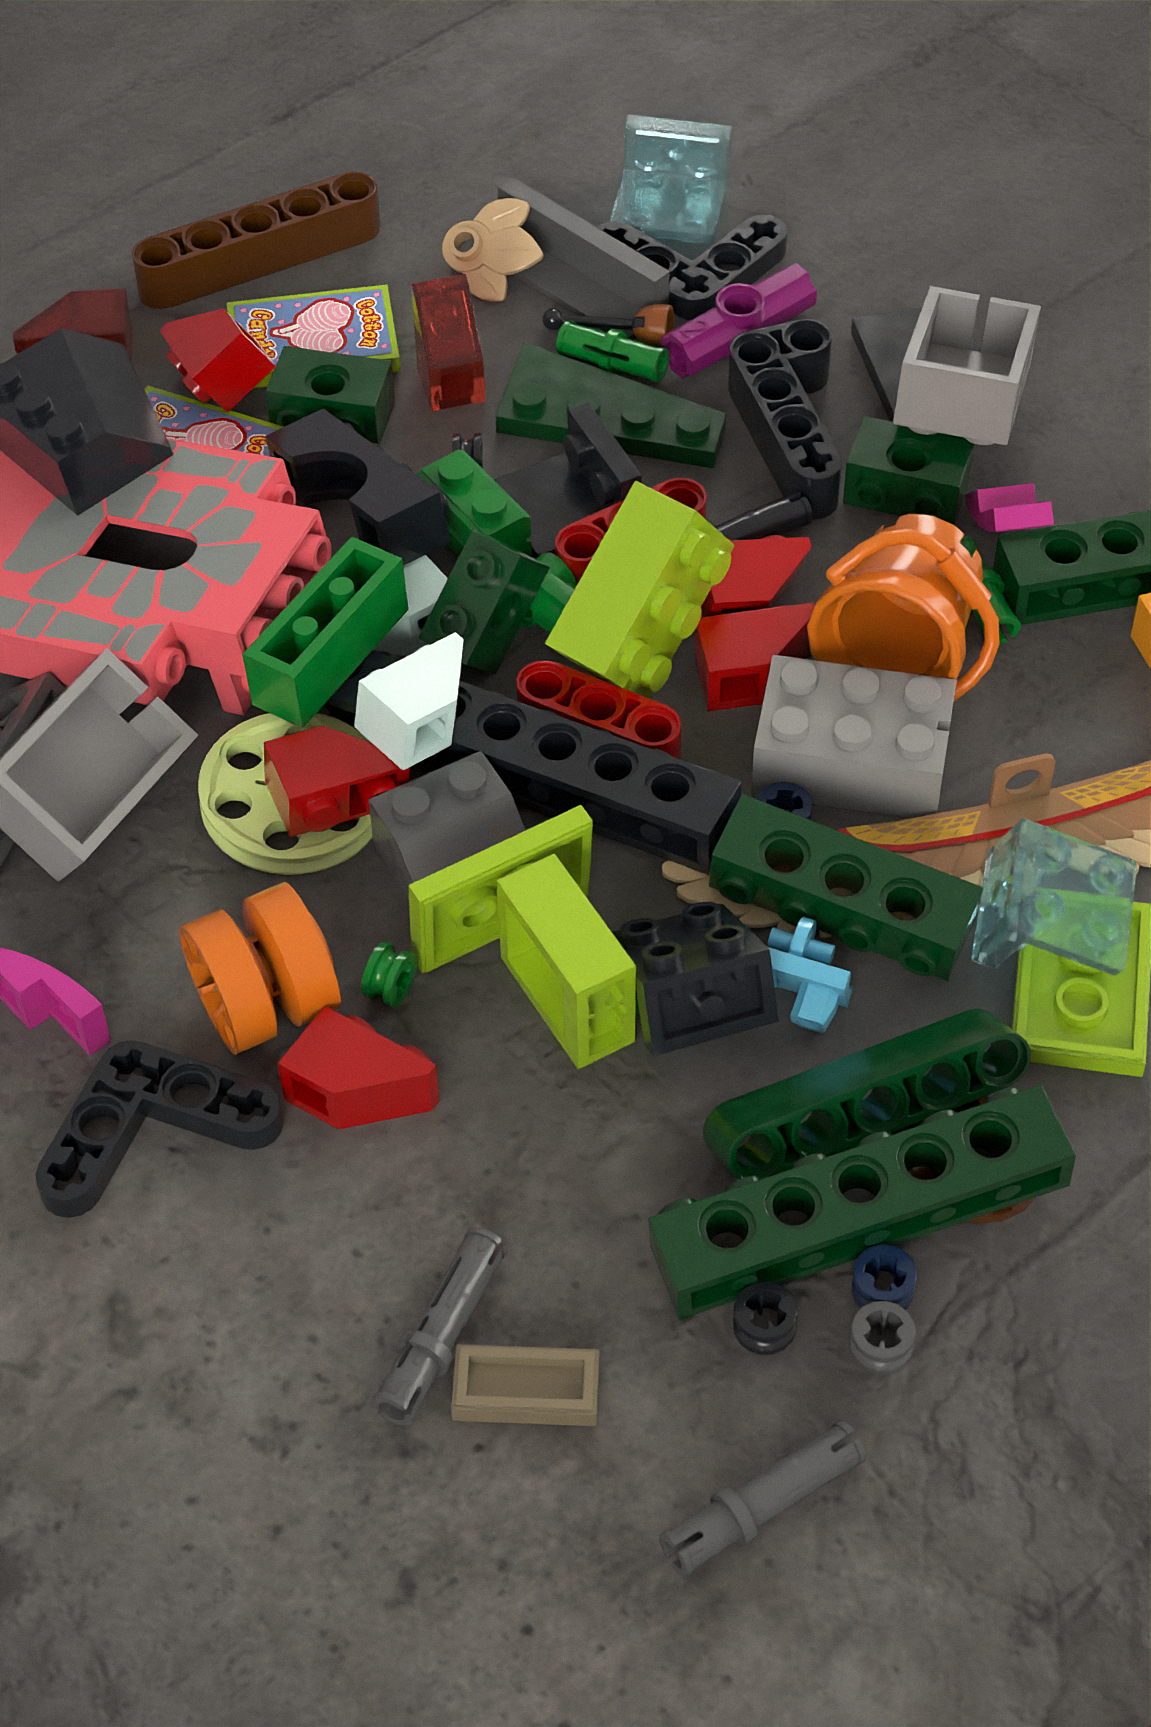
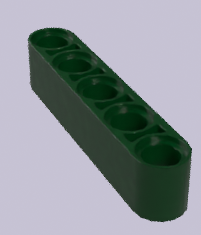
(836, 1092)

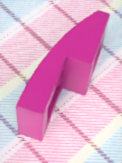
(1008, 508)
(40, 991)

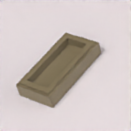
(525, 1385)

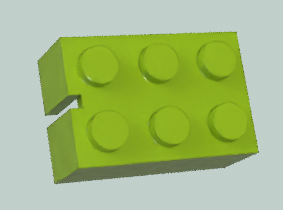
(642, 592)

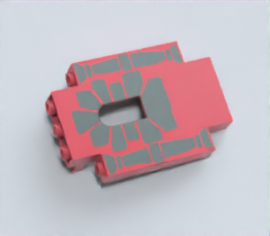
(205, 614)

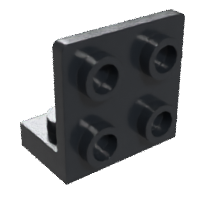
(575, 483)
(698, 976)

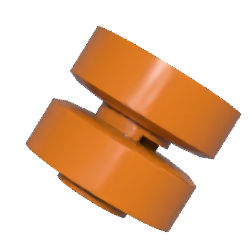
(278, 960)

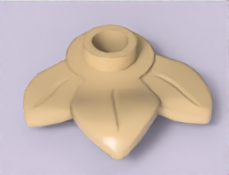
(497, 250)

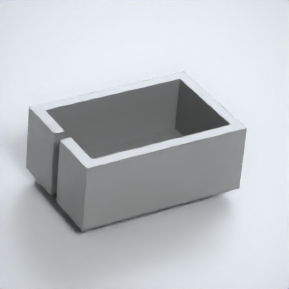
(959, 389)
(854, 735)
(85, 765)

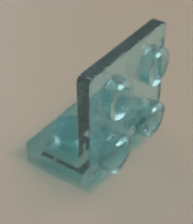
(673, 178)
(1056, 897)

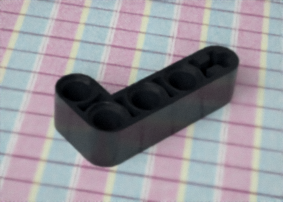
(769, 387)

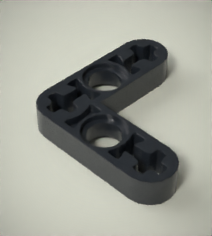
(697, 282)
(133, 1102)

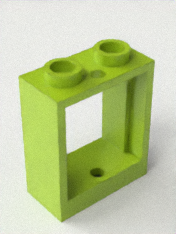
(567, 960)

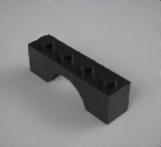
(386, 498)

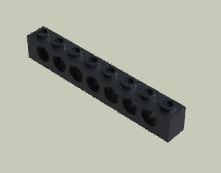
(559, 764)

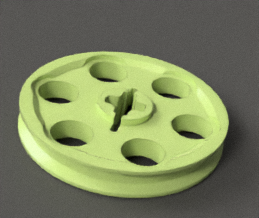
(246, 836)

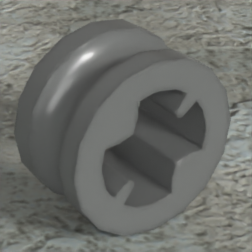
(882, 1315)

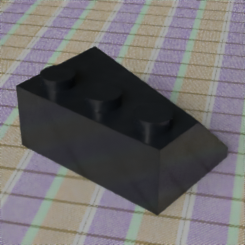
(78, 418)

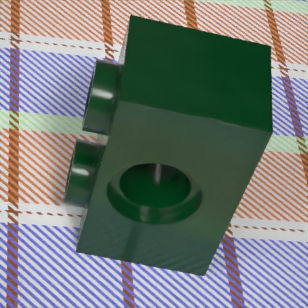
(344, 385)
(907, 471)
(485, 600)

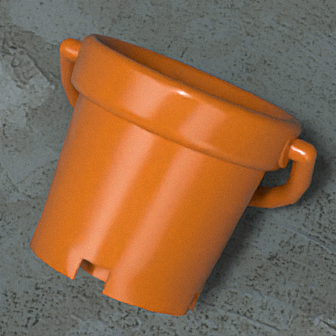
(906, 604)

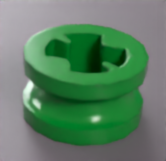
(389, 974)

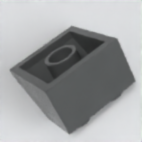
(442, 819)

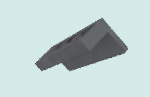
(583, 264)

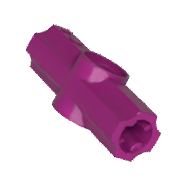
(737, 311)

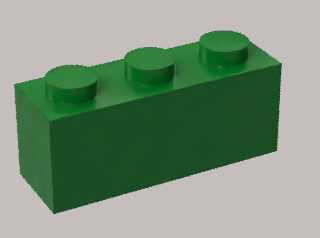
(326, 632)

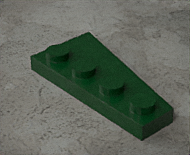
(637, 415)

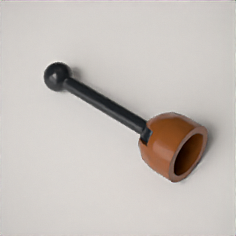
(647, 325)

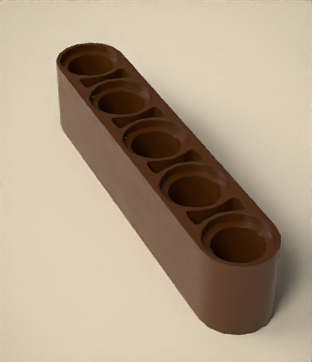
(256, 240)

